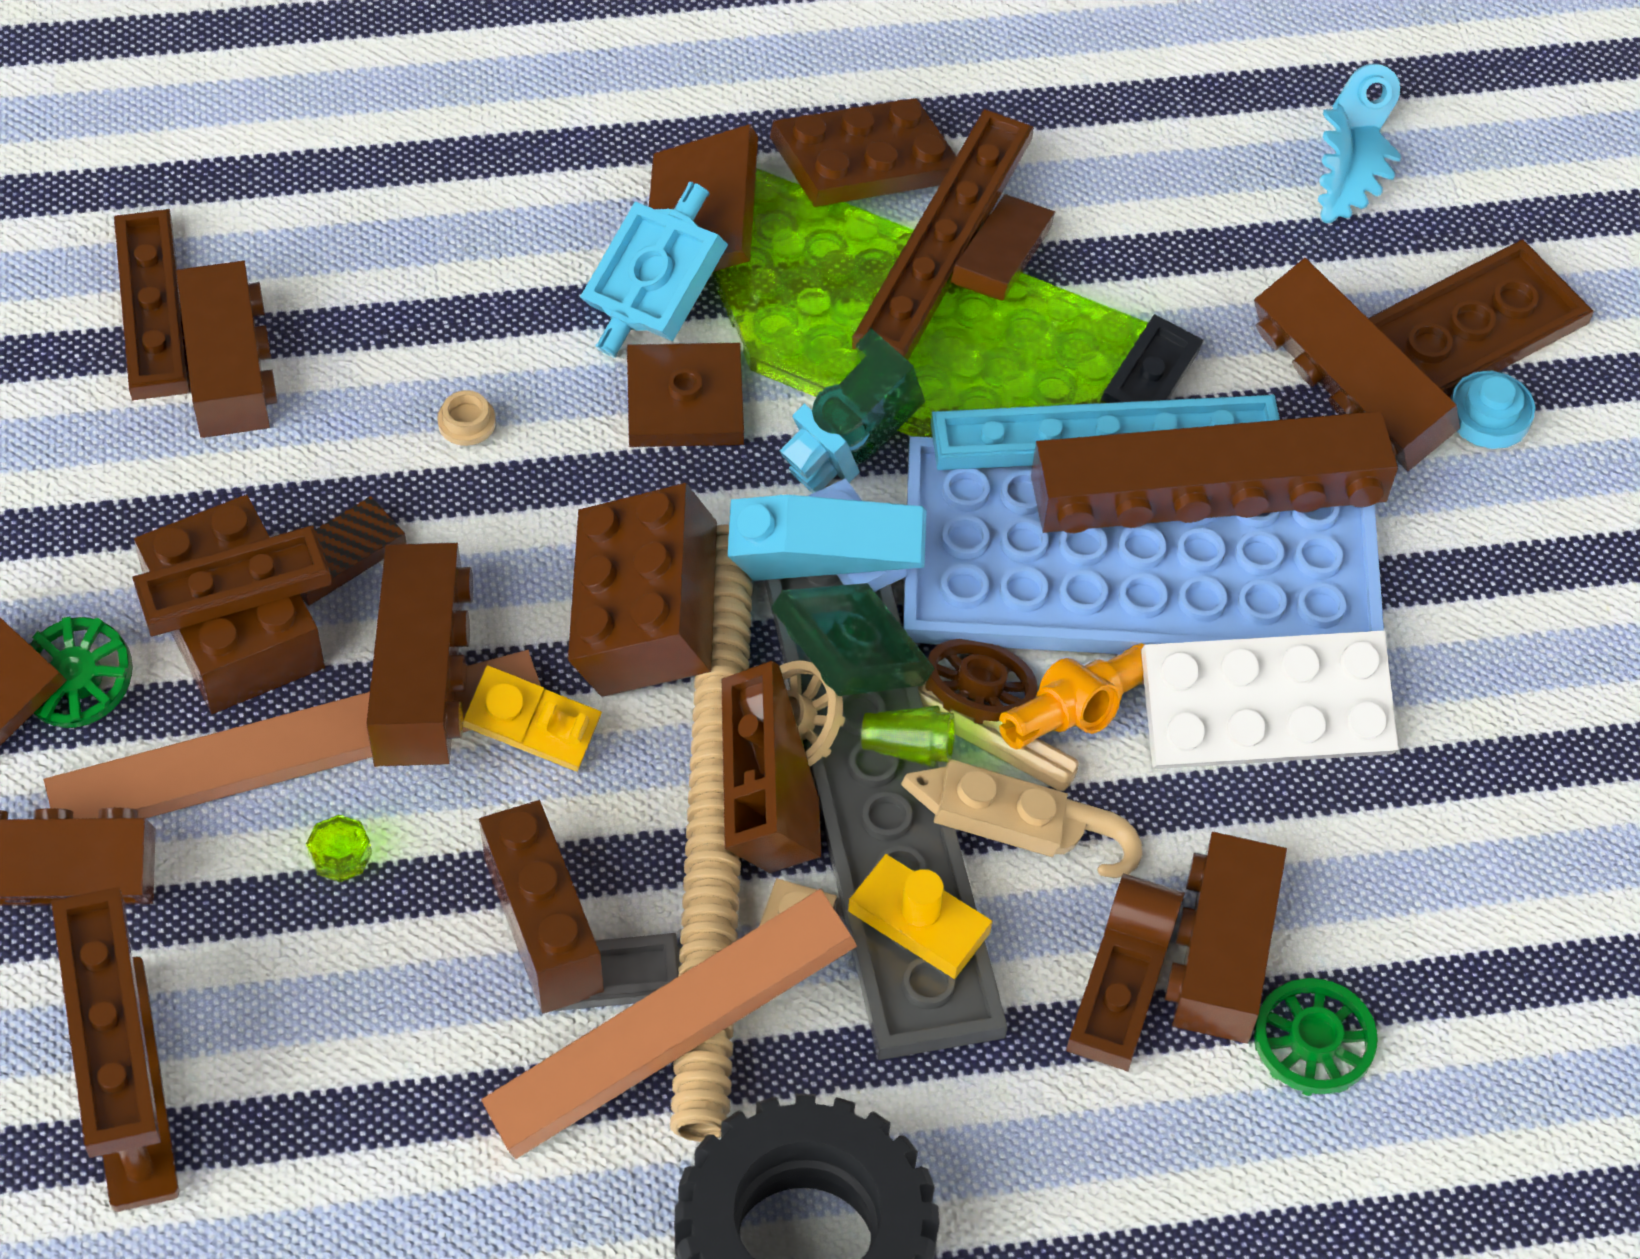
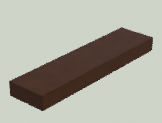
(151, 305)

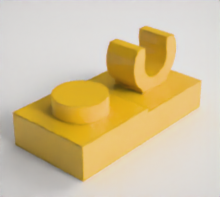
(531, 718)

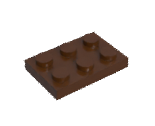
(863, 151)

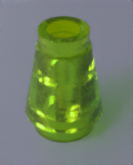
(911, 734)

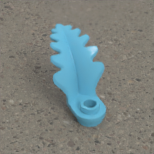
(1358, 142)

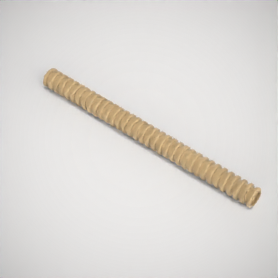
(710, 869)

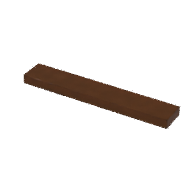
(945, 231)

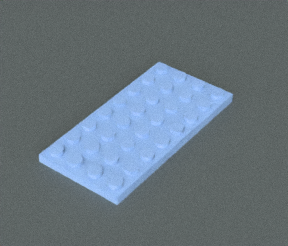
(1116, 587)

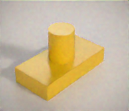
(920, 915)

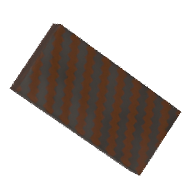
(354, 544)

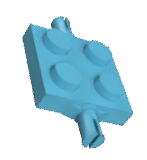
(654, 270)

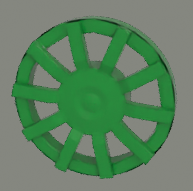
(83, 670)
(1315, 1036)

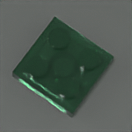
(852, 639)

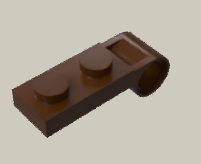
(1125, 972)

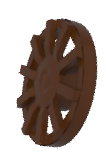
(979, 678)

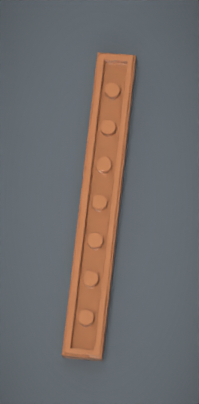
(241, 756)

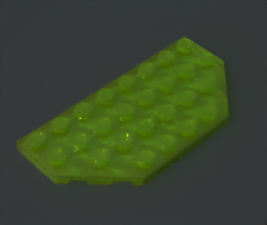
(823, 267)

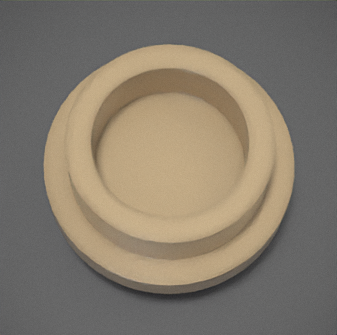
(466, 418)

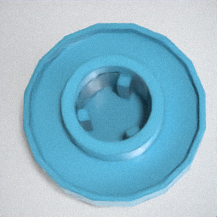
(1493, 409)

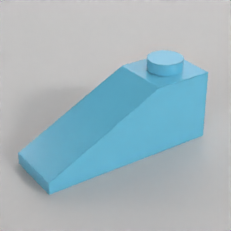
(823, 536)

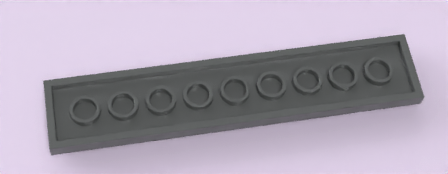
(872, 815)

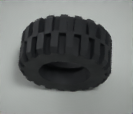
(813, 1150)

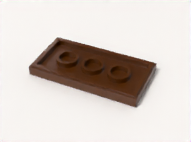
(1484, 316)

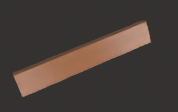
(668, 1023)

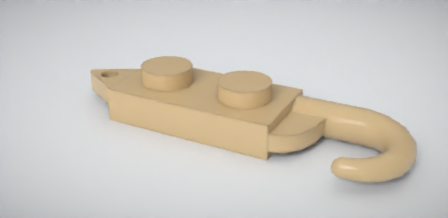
(1019, 813)

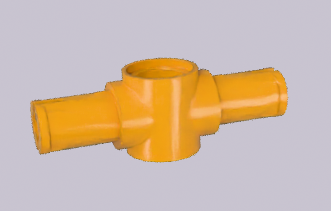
(1074, 697)

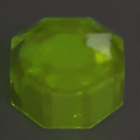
(339, 848)

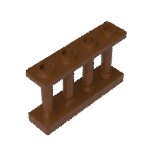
(114, 1050)

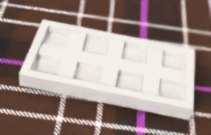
(1269, 699)

